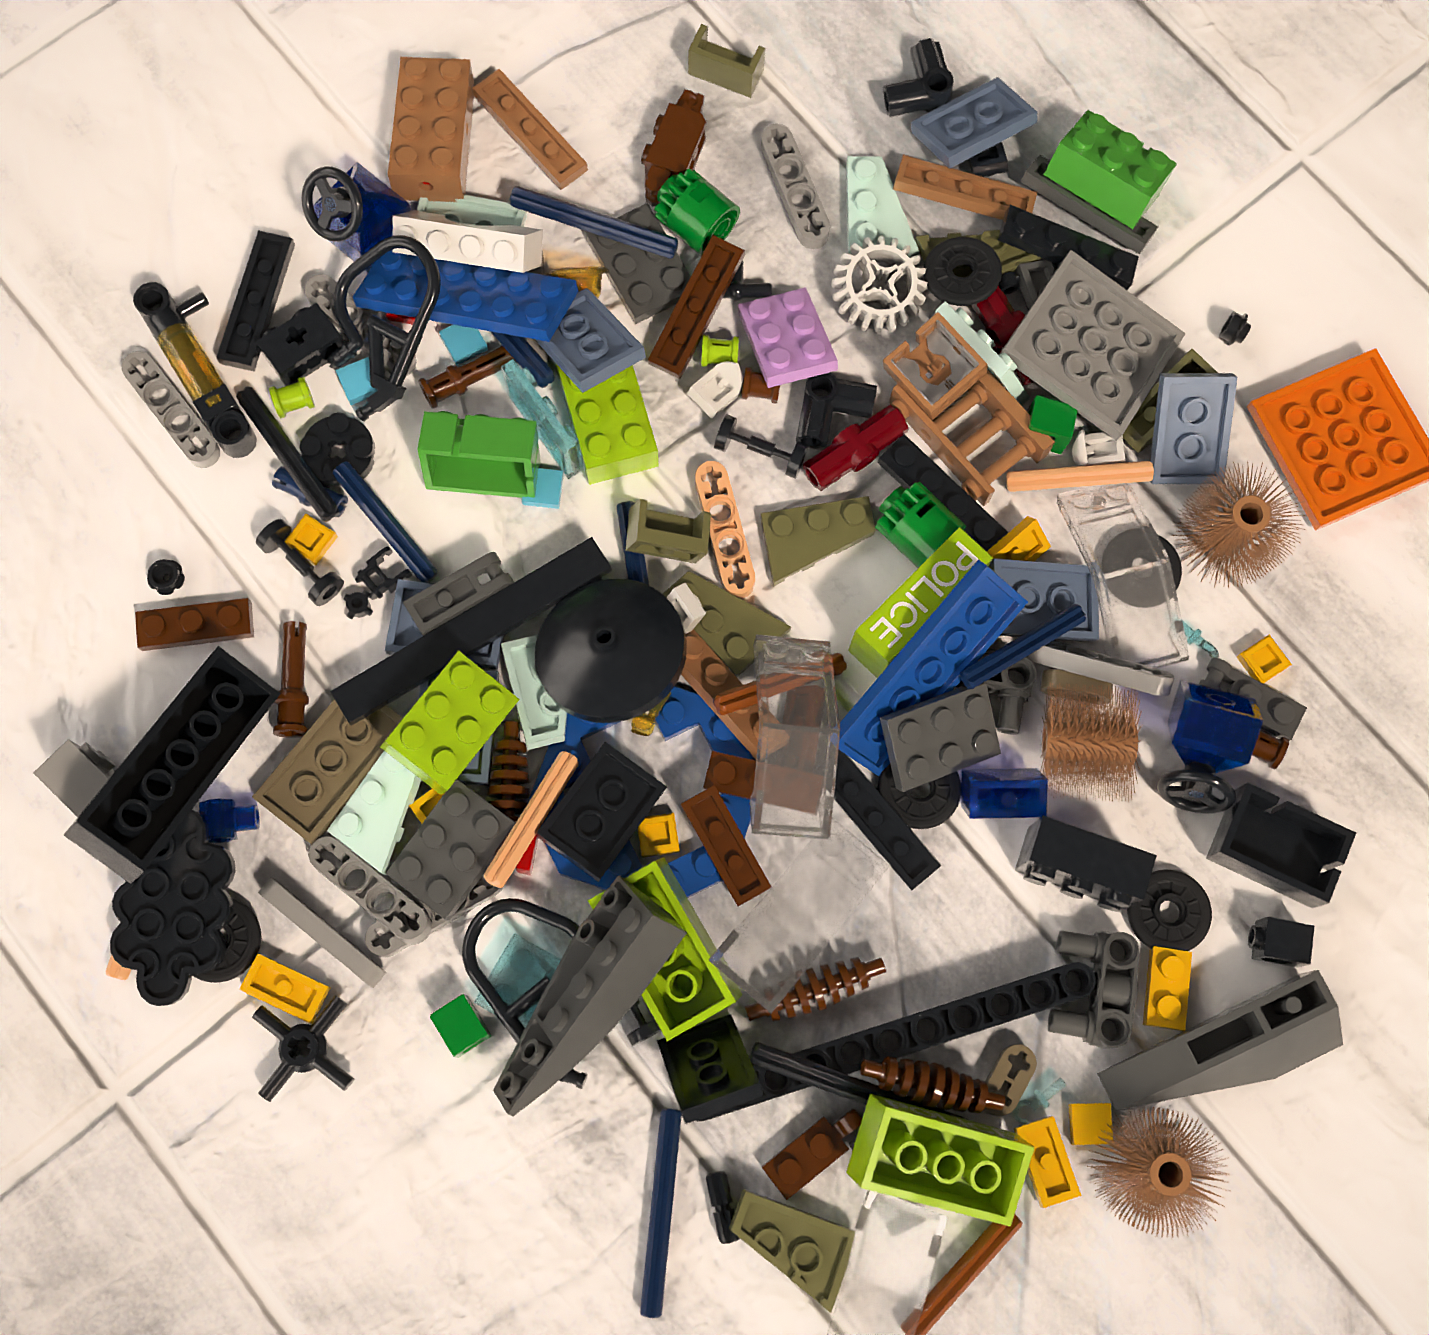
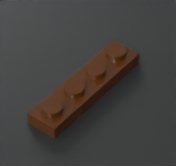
(696, 307)

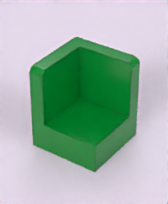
(1054, 420)
(460, 1026)

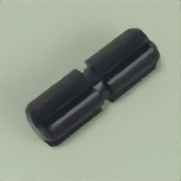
(721, 1198)

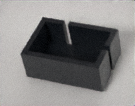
(1281, 847)
(1085, 864)

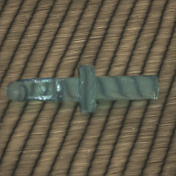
(1194, 636)
(1040, 1099)

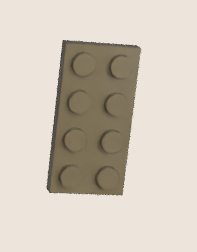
(325, 769)

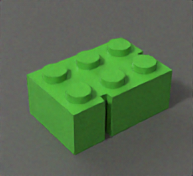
(1110, 168)
(479, 454)

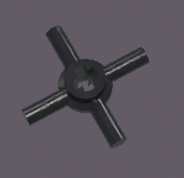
(288, 1051)

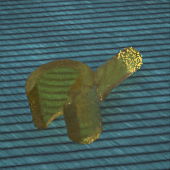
(645, 723)

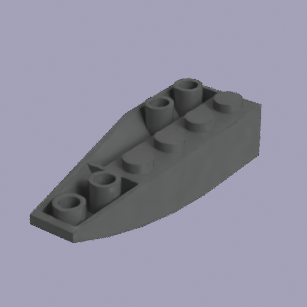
(590, 991)
(1234, 1047)

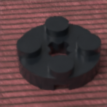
(333, 431)

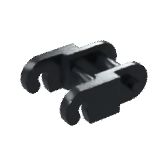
(372, 567)

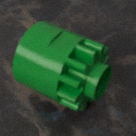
(695, 210)
(916, 522)

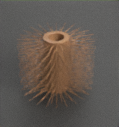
(1238, 525)
(1089, 741)
(1158, 1171)

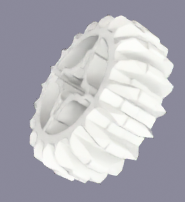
(866, 259)

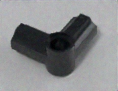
(930, 88)
(843, 397)

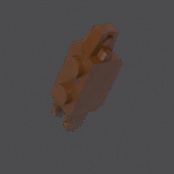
(676, 143)

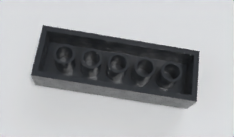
(172, 766)

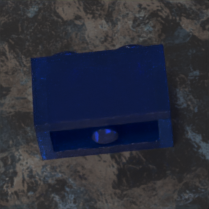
(1004, 793)

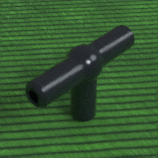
(738, 290)

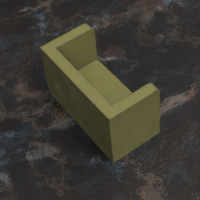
(724, 65)
(667, 534)

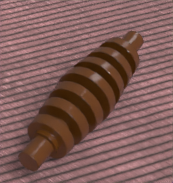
(509, 775)
(815, 989)
(932, 1085)

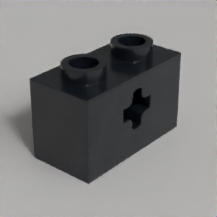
(293, 360)

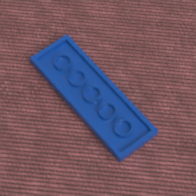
(470, 295)
(931, 660)

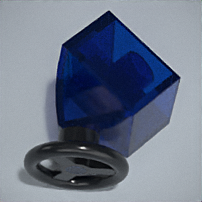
(352, 211)
(1211, 735)

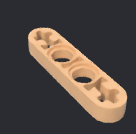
(725, 529)

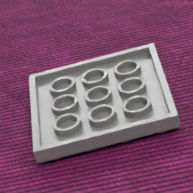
(1093, 345)

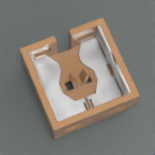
(937, 346)

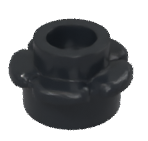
(1235, 328)
(165, 567)

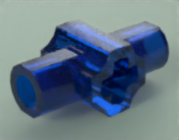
(227, 820)

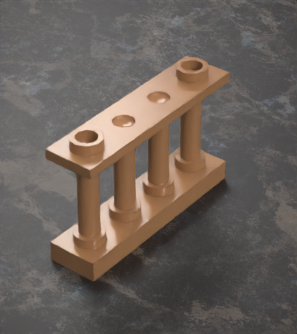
(1006, 416)

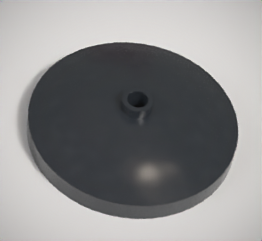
(611, 650)

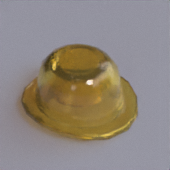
(585, 277)

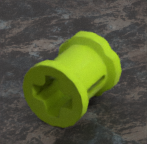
(719, 350)
(291, 397)

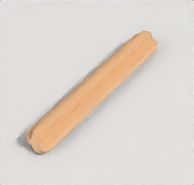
(1079, 476)
(531, 819)

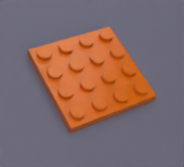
(1344, 438)

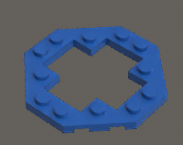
(679, 714)

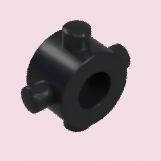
(1009, 282)
(358, 604)

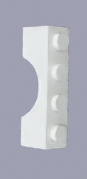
(480, 245)

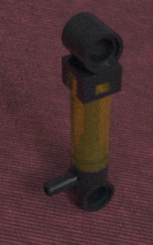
(194, 366)

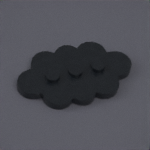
(175, 914)

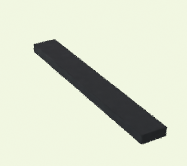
(470, 631)

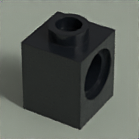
(1281, 942)

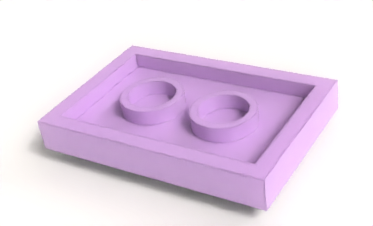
(787, 337)

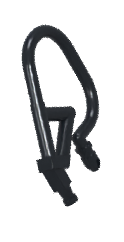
(387, 388)
(510, 1013)

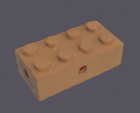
(431, 129)

